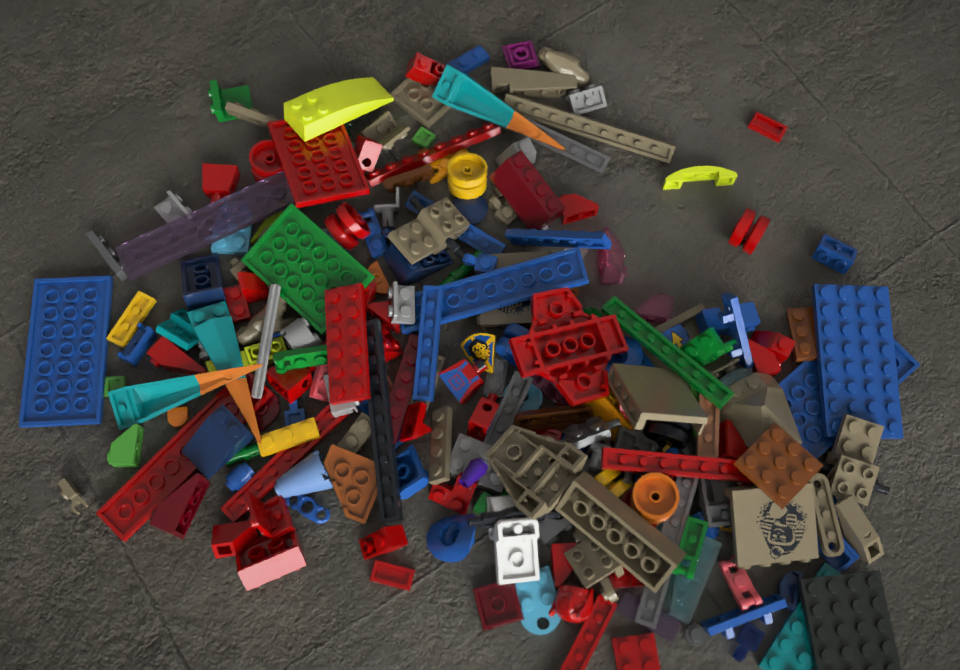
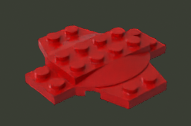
(568, 346)

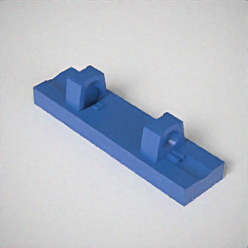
(733, 315)
(726, 621)

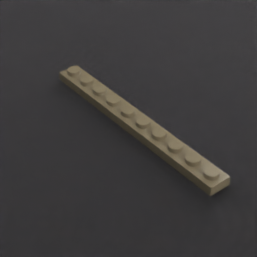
(591, 128)

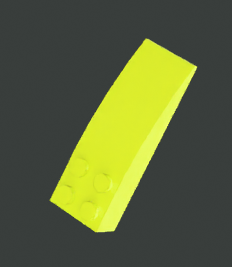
(334, 105)

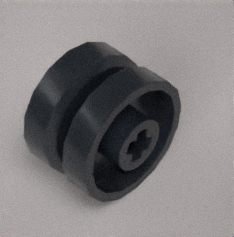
(668, 433)

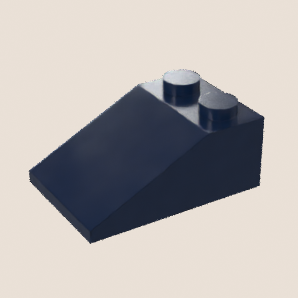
(202, 281)
(216, 441)

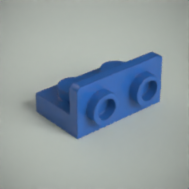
(834, 254)

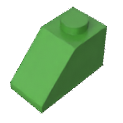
(127, 448)

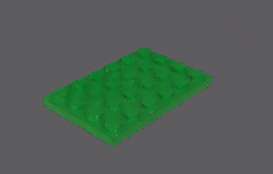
(303, 264)

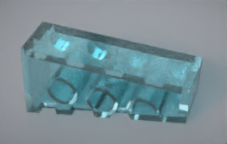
(687, 592)

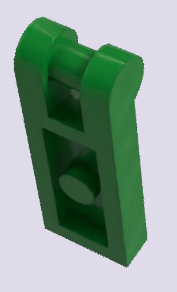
(300, 358)
(691, 544)

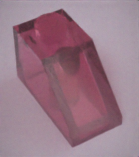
(656, 309)

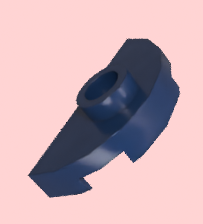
(788, 588)

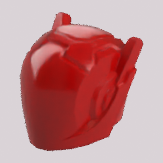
(572, 603)

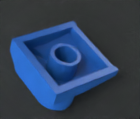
(410, 472)

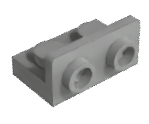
(588, 100)
(171, 208)
(402, 304)

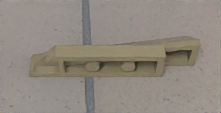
(531, 83)

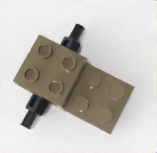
(430, 231)
(852, 458)

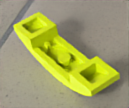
(700, 173)

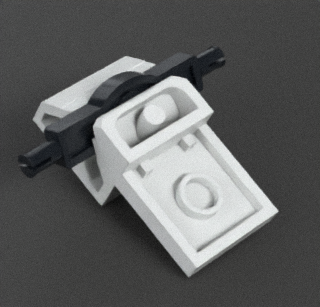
(513, 539)

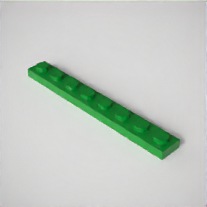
(668, 353)

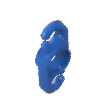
(312, 515)

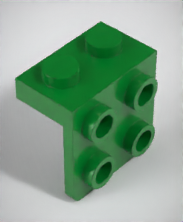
(221, 97)
(707, 347)

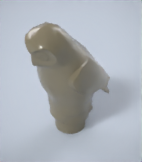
(563, 63)
(253, 331)

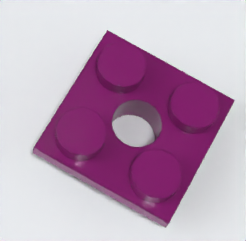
(527, 62)

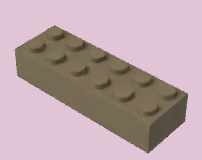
(620, 531)

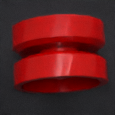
(264, 160)
(347, 226)
(749, 231)

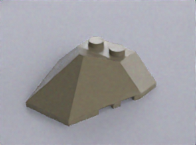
(756, 406)
(535, 469)

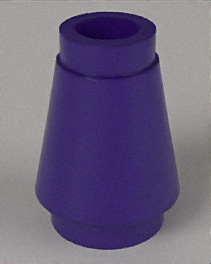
(473, 472)

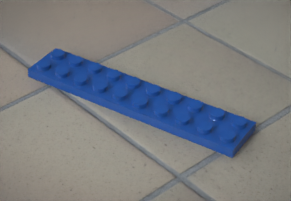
(506, 286)

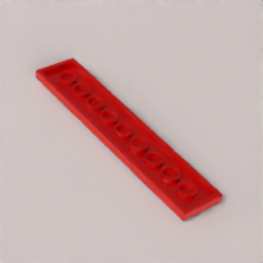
(165, 470)

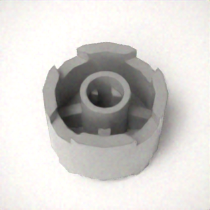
(299, 335)

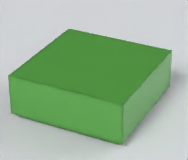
(423, 138)
(113, 383)

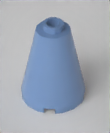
(304, 477)

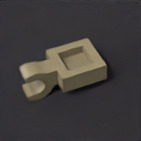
(504, 213)
(69, 491)

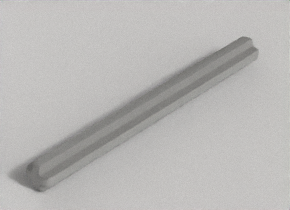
(266, 340)

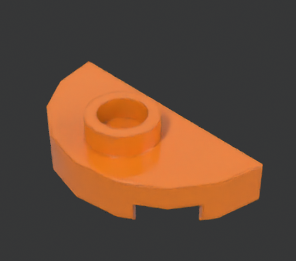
(382, 284)

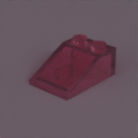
(611, 261)

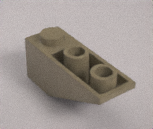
(858, 530)

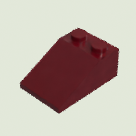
(179, 509)

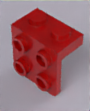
(270, 516)

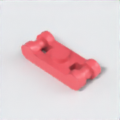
(739, 584)

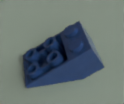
(408, 273)

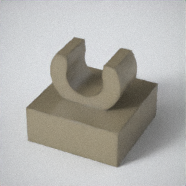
(238, 267)

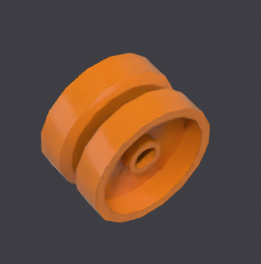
(655, 486)

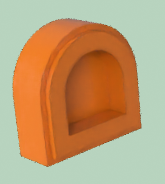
(178, 416)

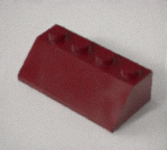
(527, 192)

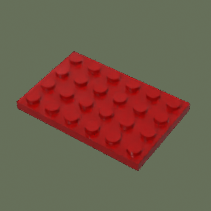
(318, 168)

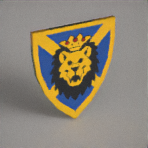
(481, 347)

